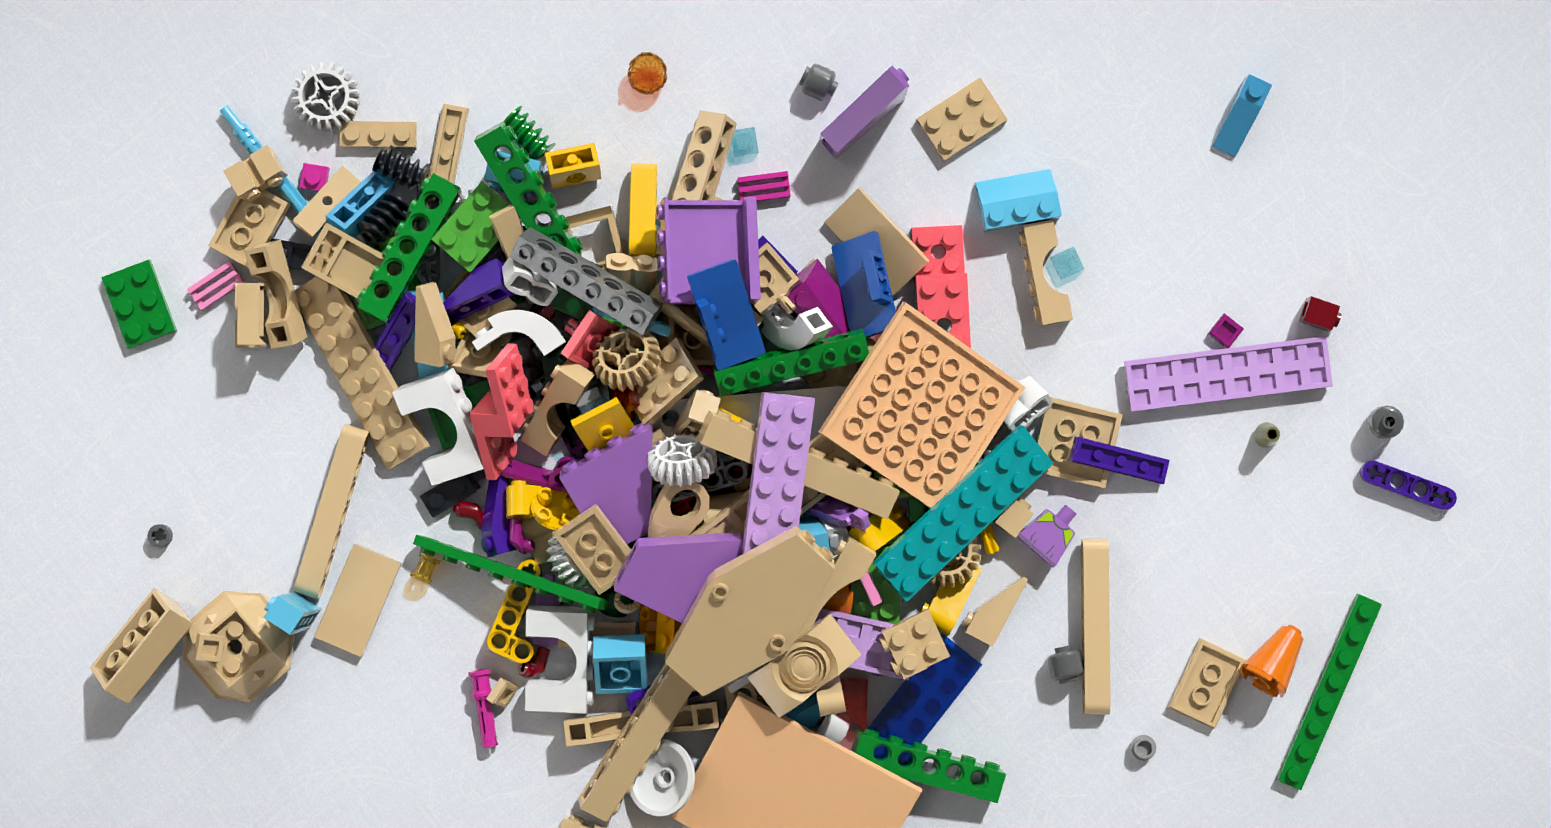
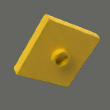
(602, 424)

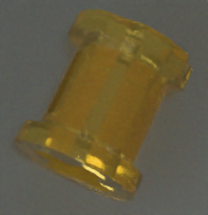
(425, 568)

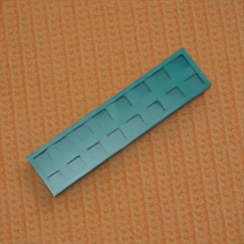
(963, 513)

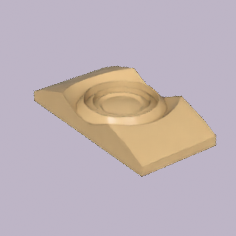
(345, 262)
(805, 667)

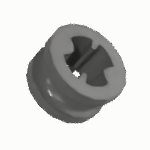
(156, 528)

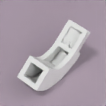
(531, 324)
(791, 332)

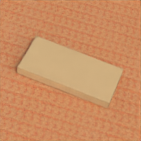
(862, 215)
(357, 600)

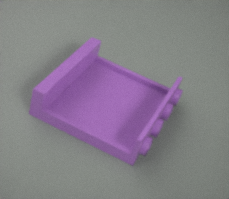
(704, 235)

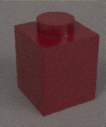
(1320, 314)

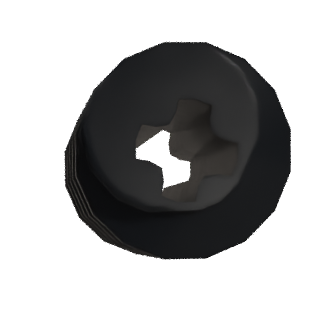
(401, 168)
(381, 218)

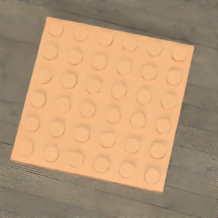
(921, 407)

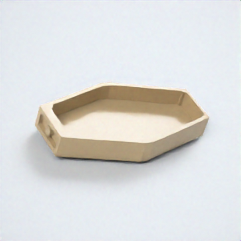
(750, 610)

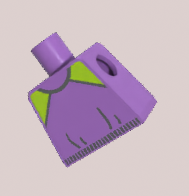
(1049, 534)

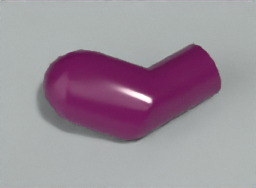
(517, 539)

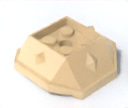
(264, 653)

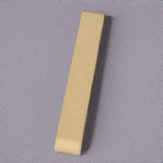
(331, 511)
(1095, 626)

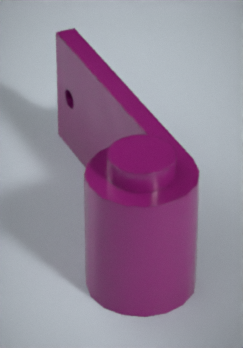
(537, 475)

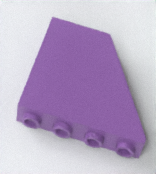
(865, 111)
(615, 481)
(672, 569)

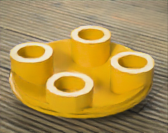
(553, 508)

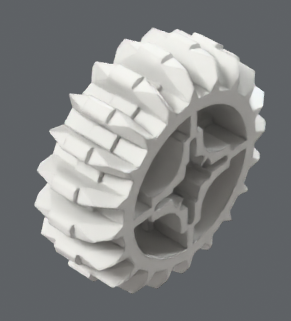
(315, 101)
(681, 460)
(565, 565)

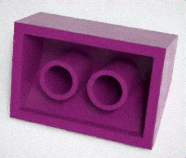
(820, 291)

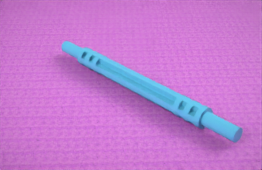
(252, 144)

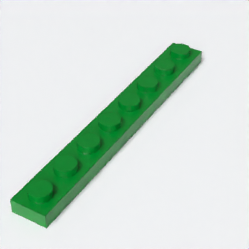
(519, 577)
(1329, 691)

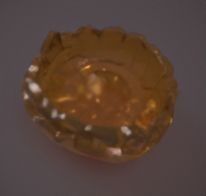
(647, 73)

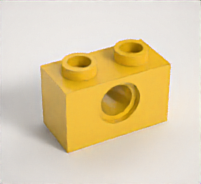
(573, 165)

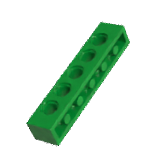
(504, 136)
(383, 308)
(789, 364)
(987, 788)

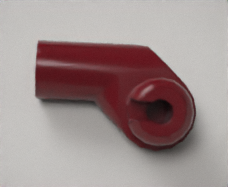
(470, 511)
(535, 666)

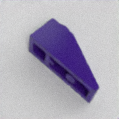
(478, 291)
(495, 522)

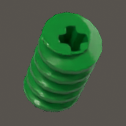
(527, 136)

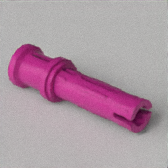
(481, 690)

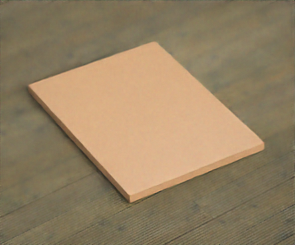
(788, 776)

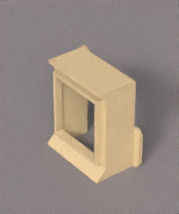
(596, 215)
(250, 315)

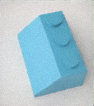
(1018, 200)

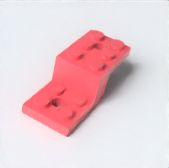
(942, 282)
(501, 411)

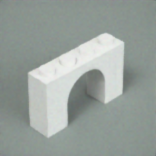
(444, 393)
(574, 628)

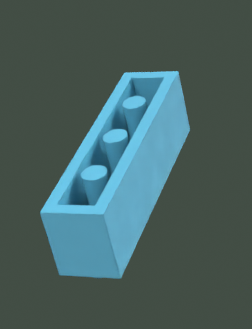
(291, 612)

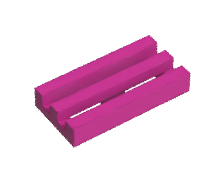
(761, 177)

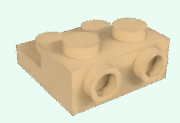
(914, 644)

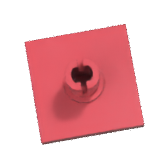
(585, 337)

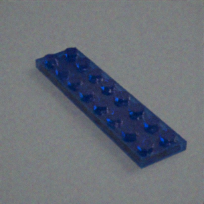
(924, 698)

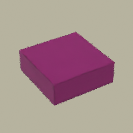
(1225, 331)

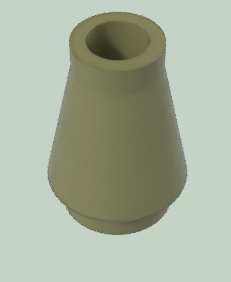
(1261, 435)

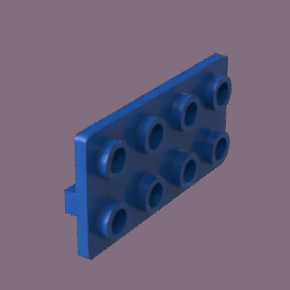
(864, 283)
(726, 314)

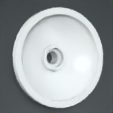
(652, 788)

